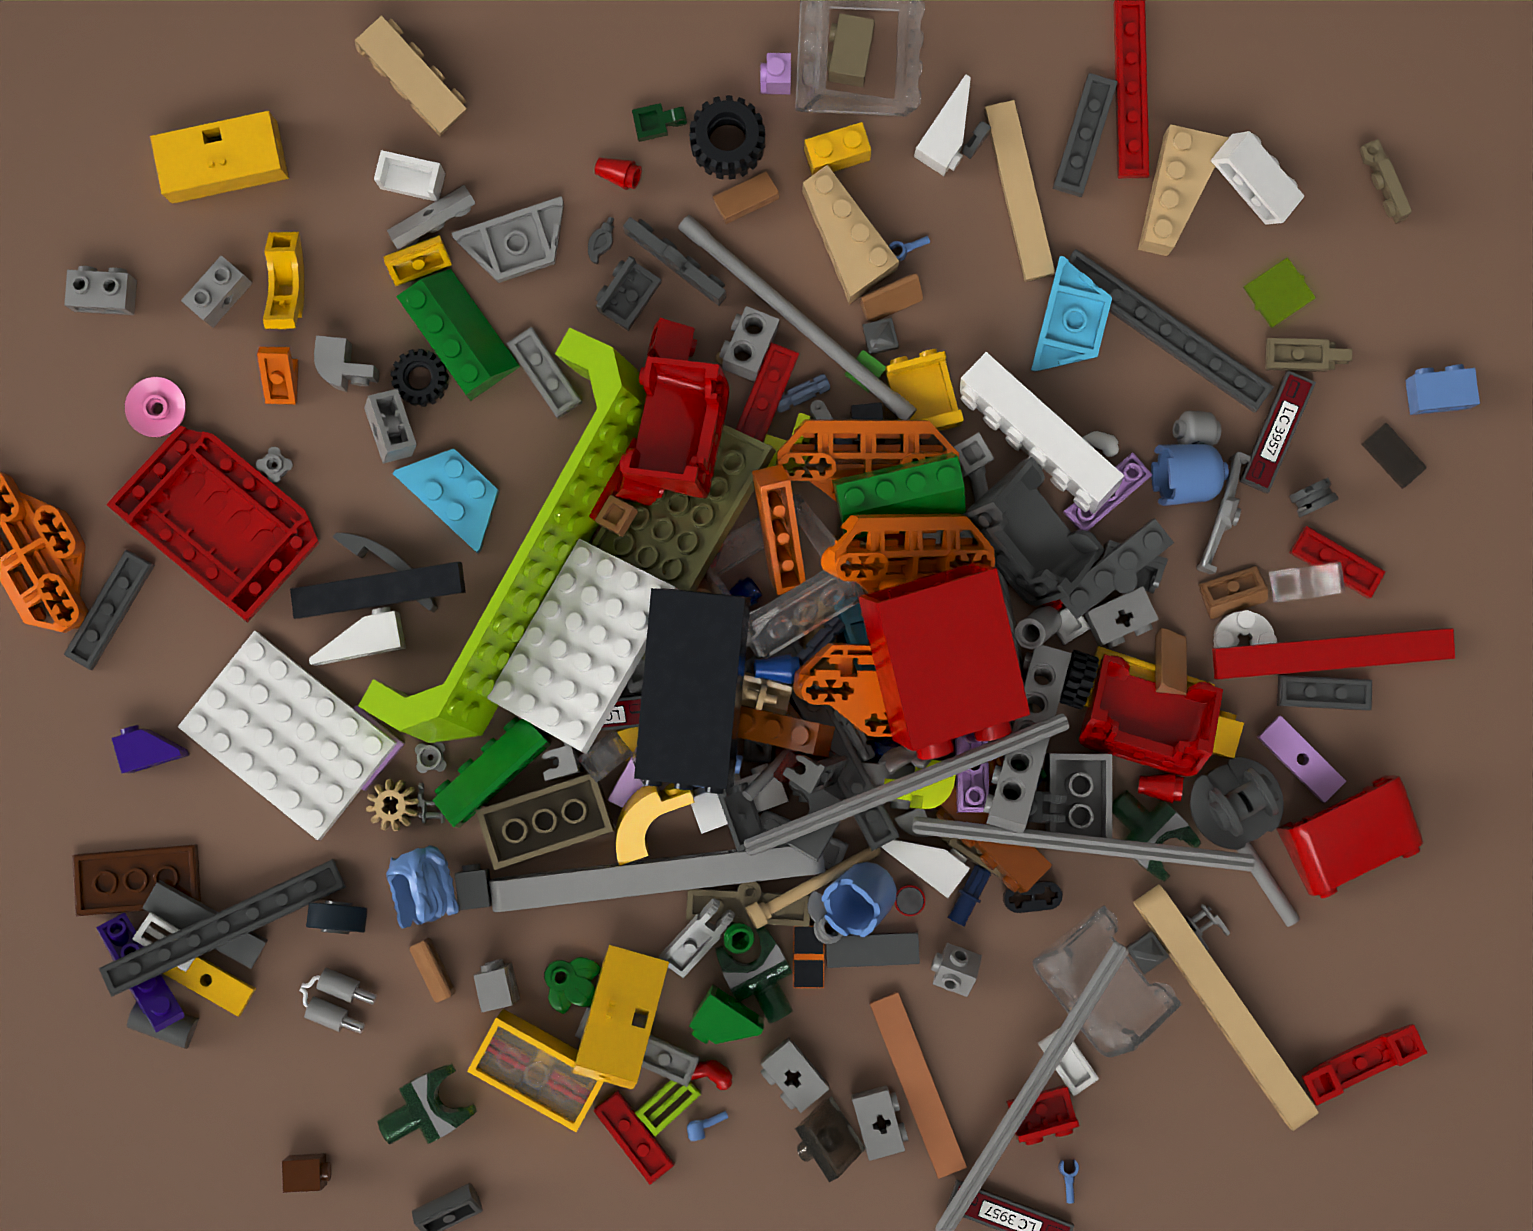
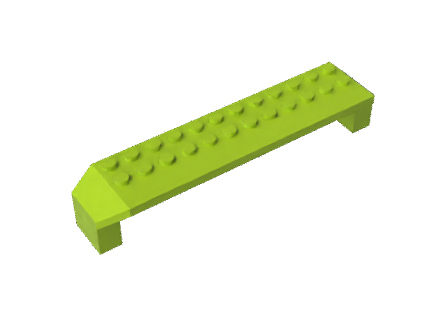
(461, 703)

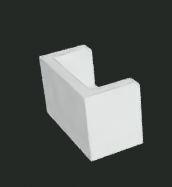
(409, 176)

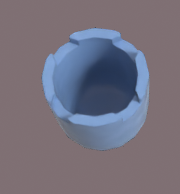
(1188, 473)
(859, 899)

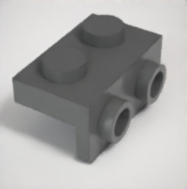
(627, 293)

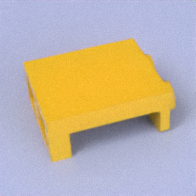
(927, 387)

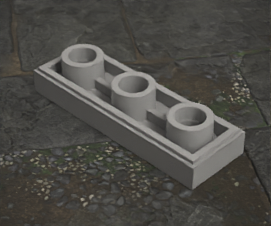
(431, 218)

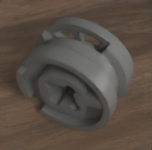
(1313, 497)

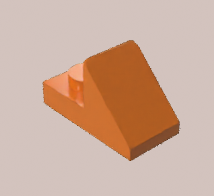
(278, 375)

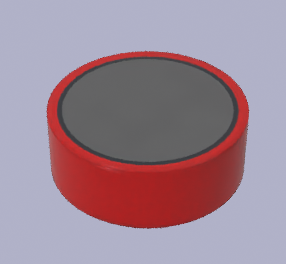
(910, 900)

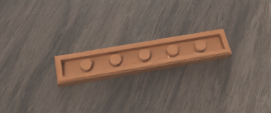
(918, 1085)

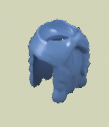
(421, 886)

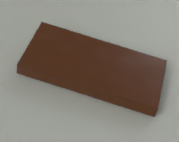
(126, 877)

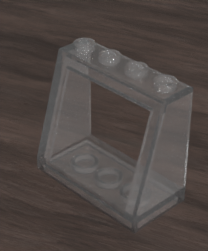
(813, 52)
(801, 607)

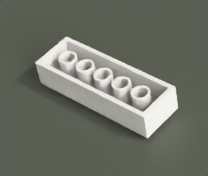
(1039, 433)

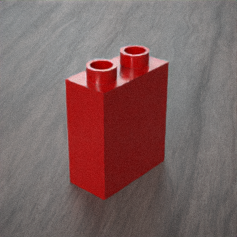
(945, 659)

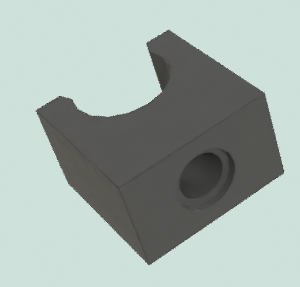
(813, 843)

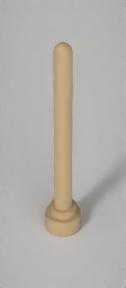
(762, 912)

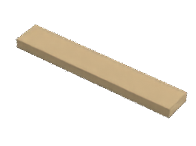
(1019, 191)

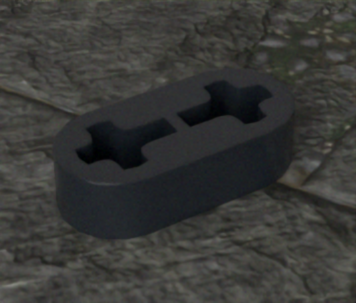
(1034, 904)

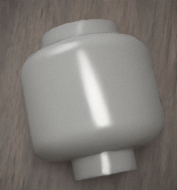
(1197, 428)

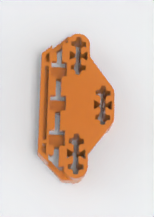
(845, 459)
(42, 559)
(893, 564)
(862, 689)

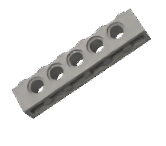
(1015, 813)

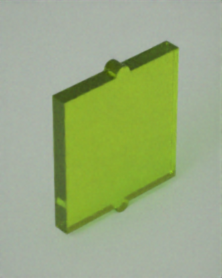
(1279, 292)

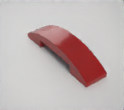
(1362, 1062)

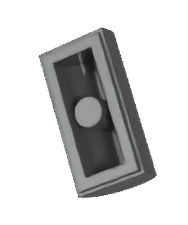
(178, 1033)
(448, 1209)

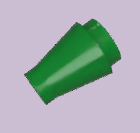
(739, 942)

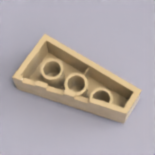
(411, 75)
(1177, 185)
(851, 240)

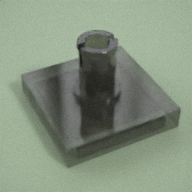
(828, 1139)

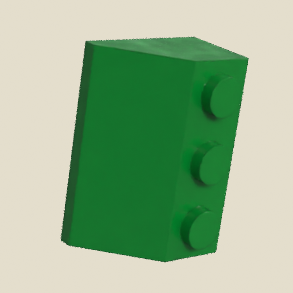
(724, 1019)

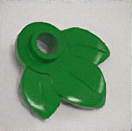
(575, 986)

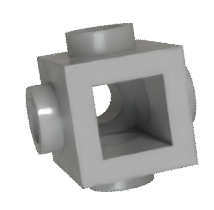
(956, 969)

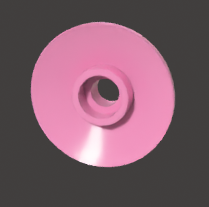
(142, 401)

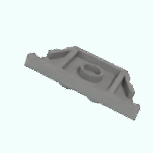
(515, 241)

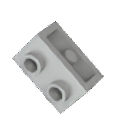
(100, 291)

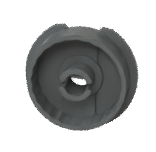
(1236, 803)

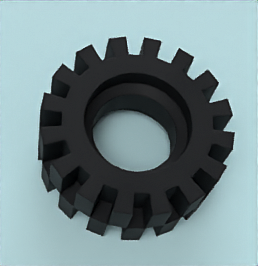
(407, 364)
(1079, 679)

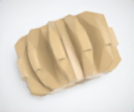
(382, 803)

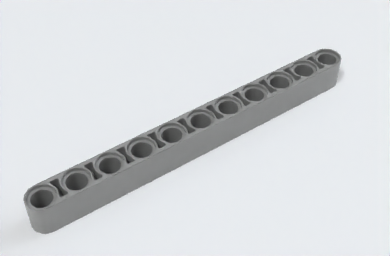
(649, 877)

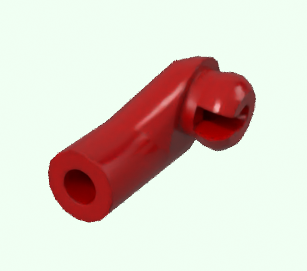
(715, 1072)

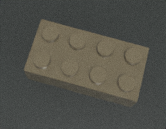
(545, 820)

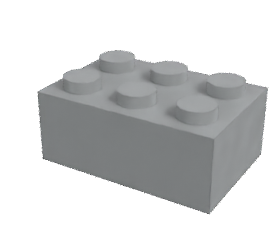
(1088, 788)

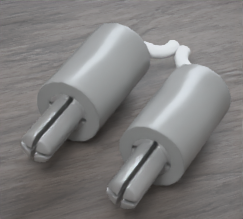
(328, 1013)

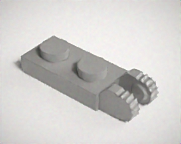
(696, 939)

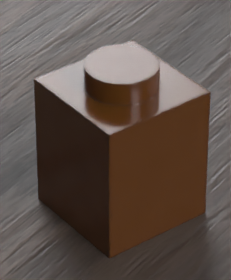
(305, 1172)

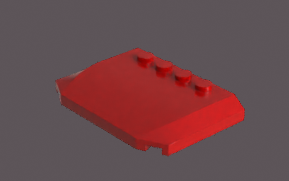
(217, 519)

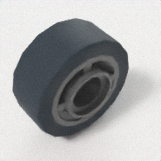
(336, 917)

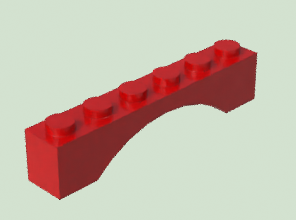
(672, 342)

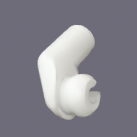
(1103, 441)

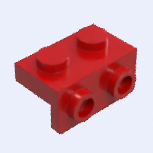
(1048, 1115)

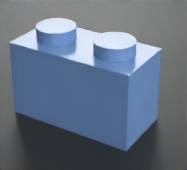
(1442, 390)

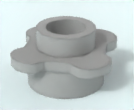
(283, 465)
(424, 751)

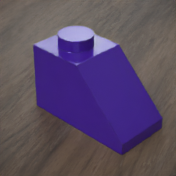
(143, 749)

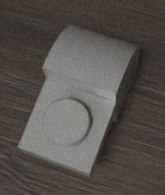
(333, 364)

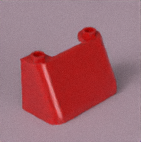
(678, 426)
(1150, 726)
(1353, 836)

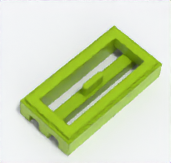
(678, 1110)

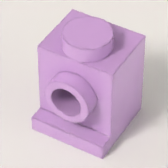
(776, 74)

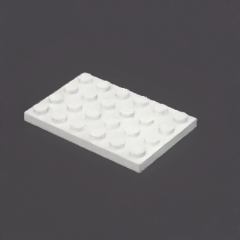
(579, 647)
(287, 735)

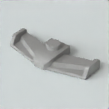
(1227, 514)

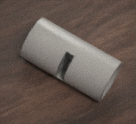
(1038, 627)

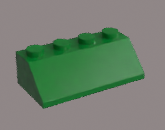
(458, 332)
(914, 487)
(490, 772)

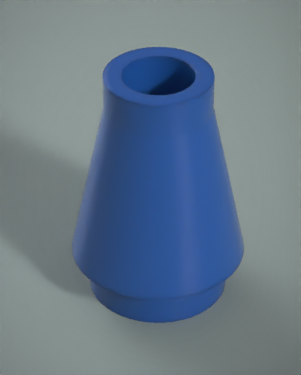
(777, 668)

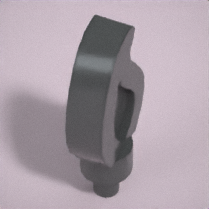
(601, 241)

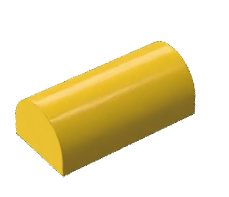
(417, 260)

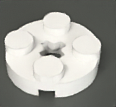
(1243, 623)

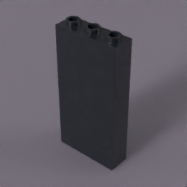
(692, 689)

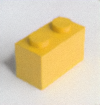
(838, 148)

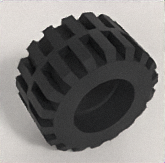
(727, 113)

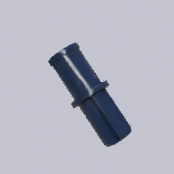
(969, 895)

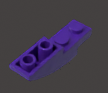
(152, 995)

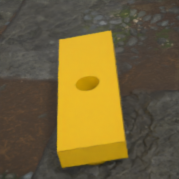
(224, 990)

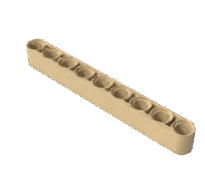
(1225, 1007)

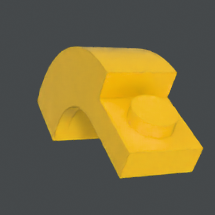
(285, 280)
(639, 813)

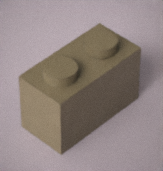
(850, 50)

